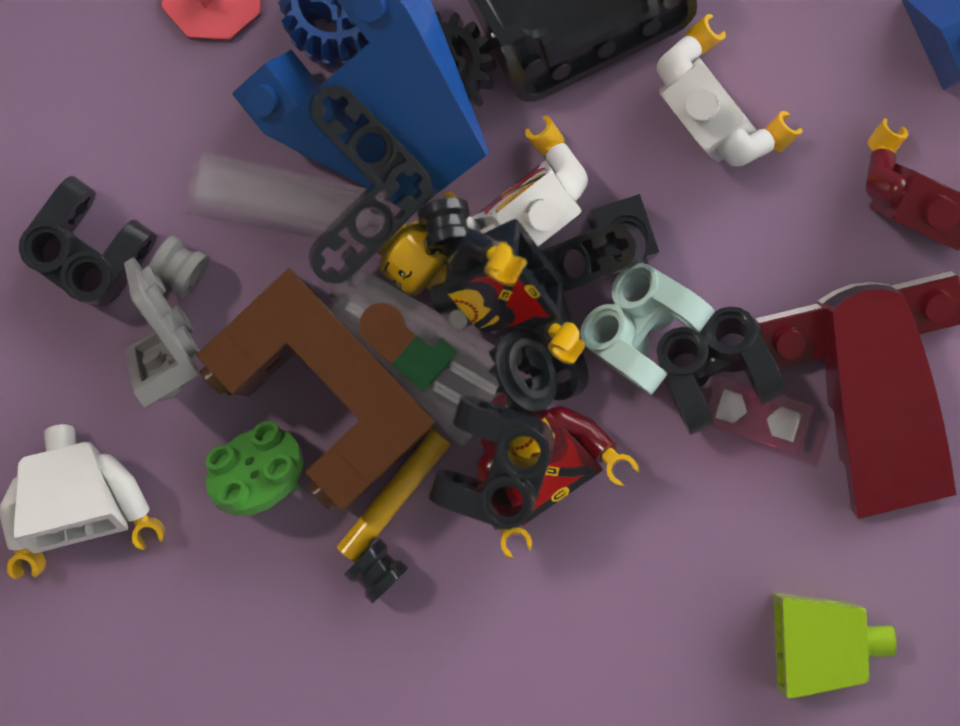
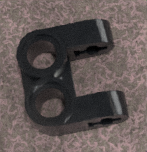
(58, 220)
(713, 358)
(479, 498)

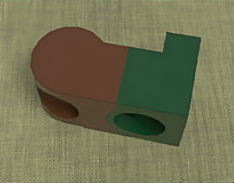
(388, 334)

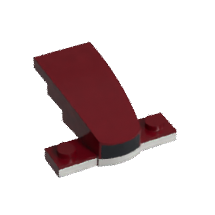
(878, 384)

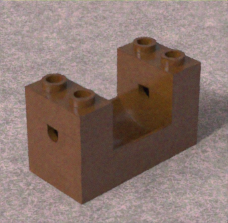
(296, 320)

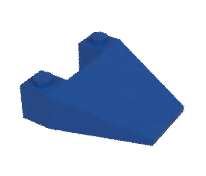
(399, 76)

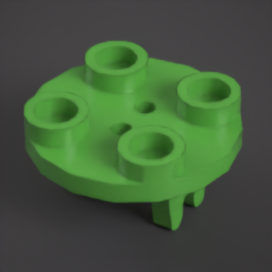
(254, 470)

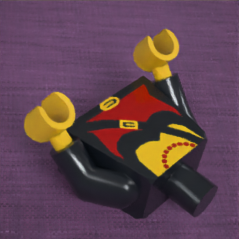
(506, 284)

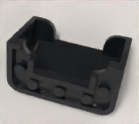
(564, 41)

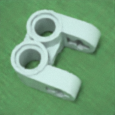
(642, 303)

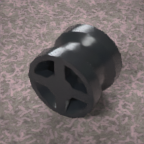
(444, 224)
(376, 571)

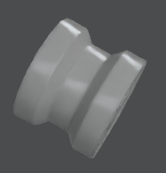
(179, 266)

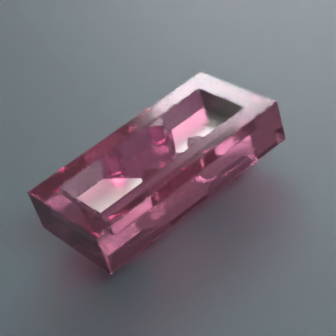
(774, 424)

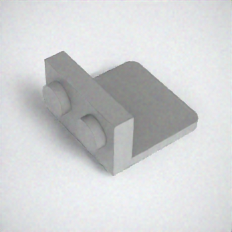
(165, 357)

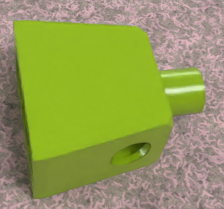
(824, 644)

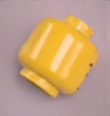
(407, 264)

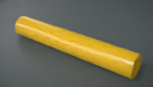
(393, 496)

